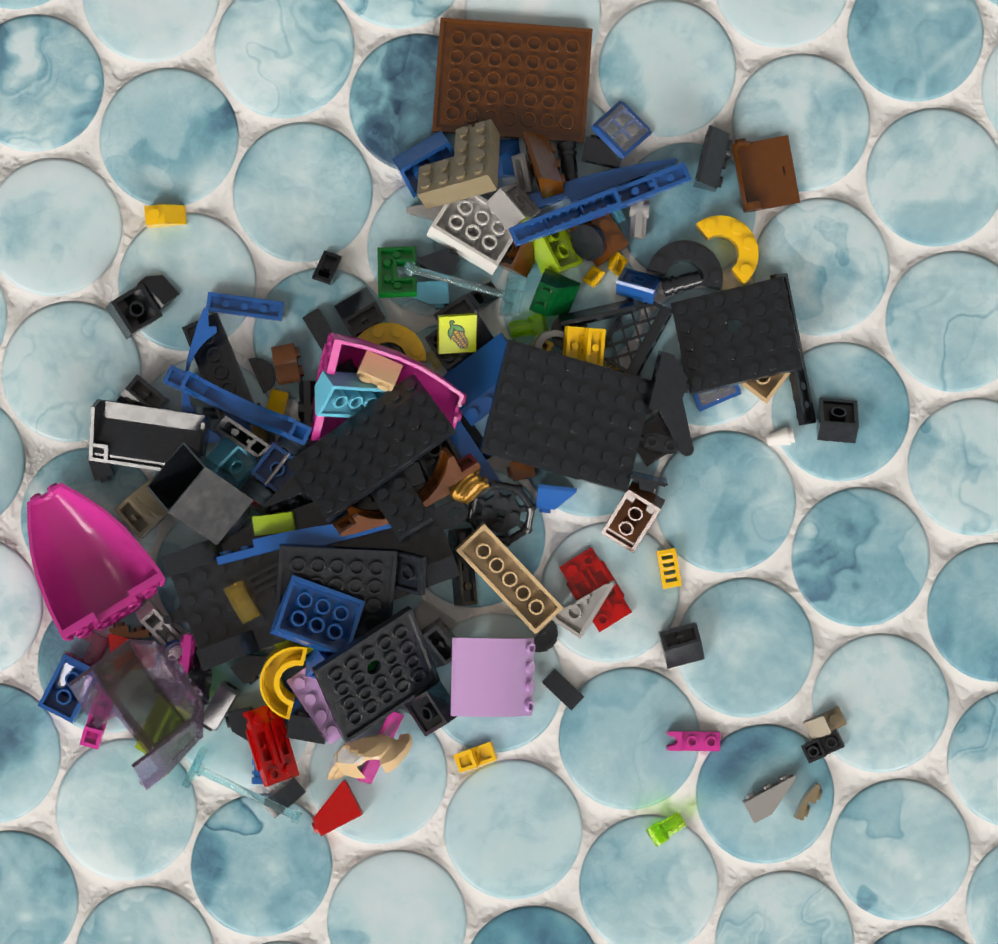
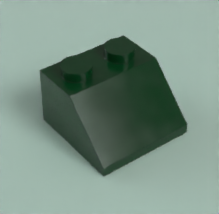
(554, 294)

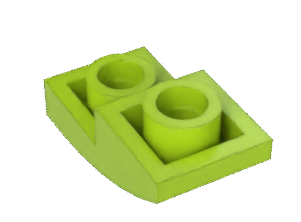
(273, 523)

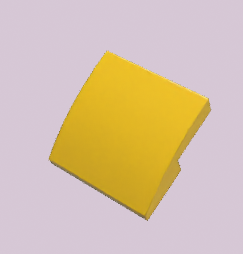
(584, 344)

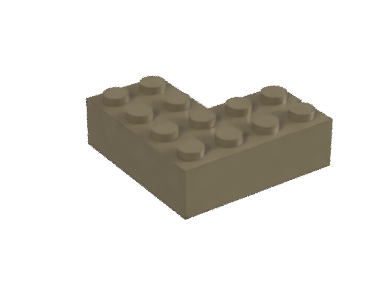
(466, 174)

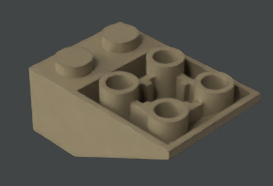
(141, 511)

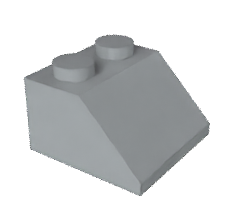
(512, 206)

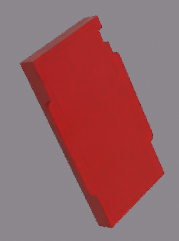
(587, 574)
(269, 745)

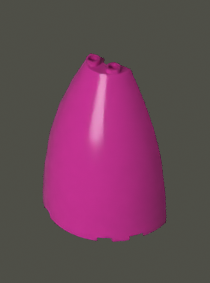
(344, 347)
(86, 562)

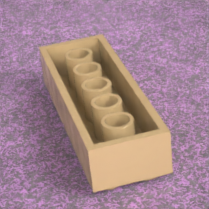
(509, 578)

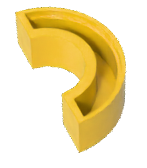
(740, 236)
(396, 335)
(271, 685)

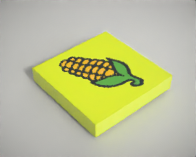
(456, 333)

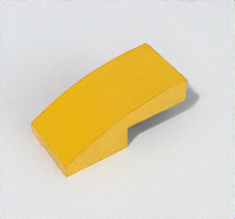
(475, 756)

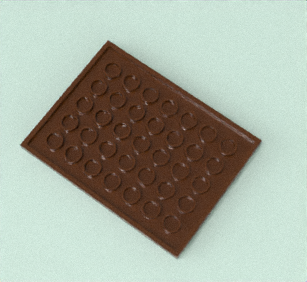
(515, 76)

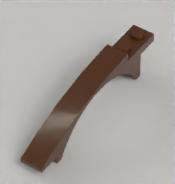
(446, 473)

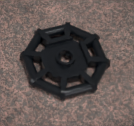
(512, 514)

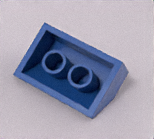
(426, 152)

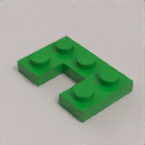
(388, 283)

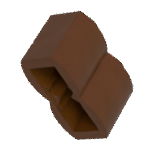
(287, 364)

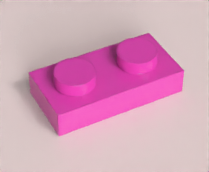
(188, 653)

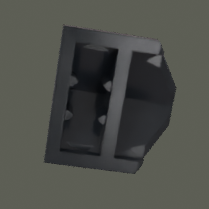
(160, 290)

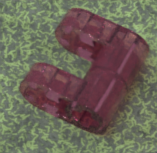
(95, 650)

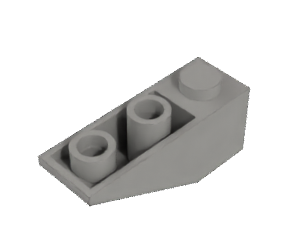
(766, 801)

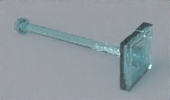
(511, 296)
(199, 769)

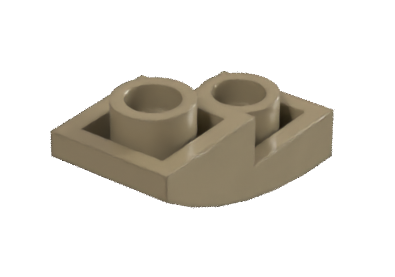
(811, 795)

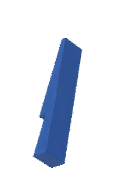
(464, 445)

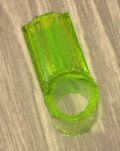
(531, 326)
(661, 831)

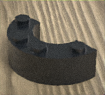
(691, 253)

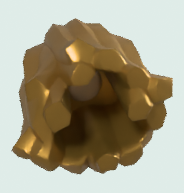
(468, 488)

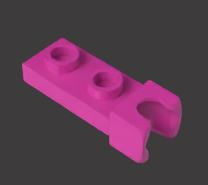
(694, 741)

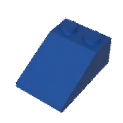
(58, 695)

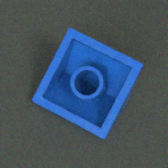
(637, 285)

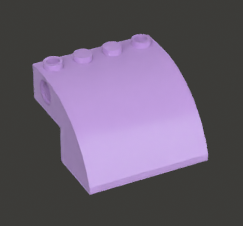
(492, 677)

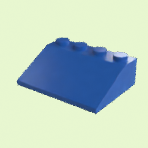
(478, 378)
(317, 616)

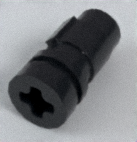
(568, 159)
(680, 283)

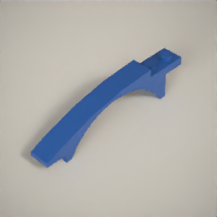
(202, 333)
(228, 402)

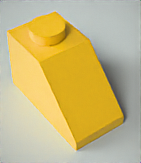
(165, 215)

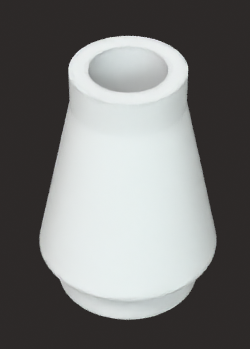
(781, 437)

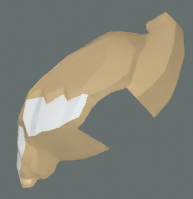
(380, 747)

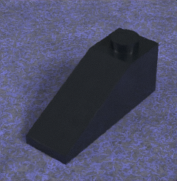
(244, 434)

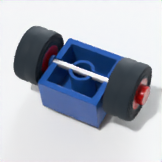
(272, 470)

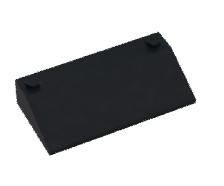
(143, 434)

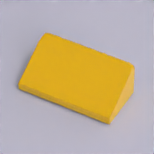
(278, 401)

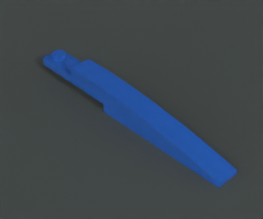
(595, 183)
(600, 204)
(317, 535)

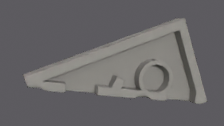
(581, 613)

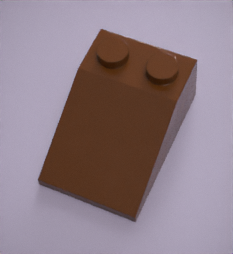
(633, 517)

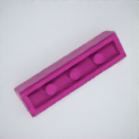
(389, 728)

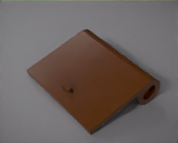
(761, 175)

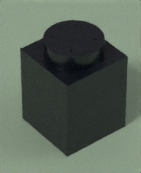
(201, 494)

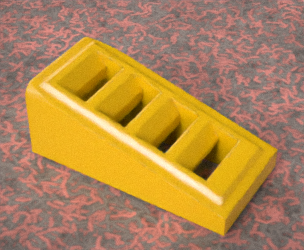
(676, 567)

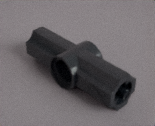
(306, 396)
(202, 679)

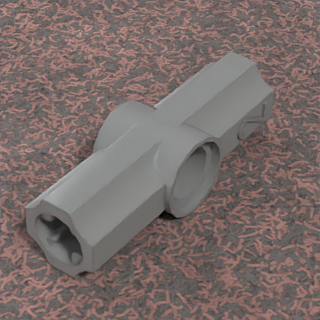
(638, 219)

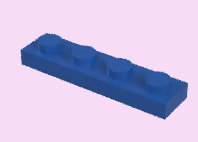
(245, 306)

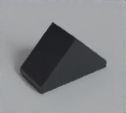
(482, 300)

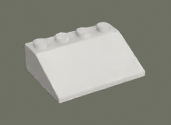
(472, 232)

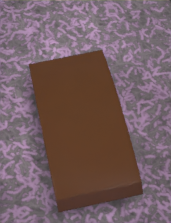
(125, 631)

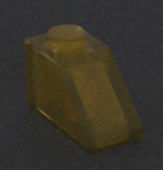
(242, 601)

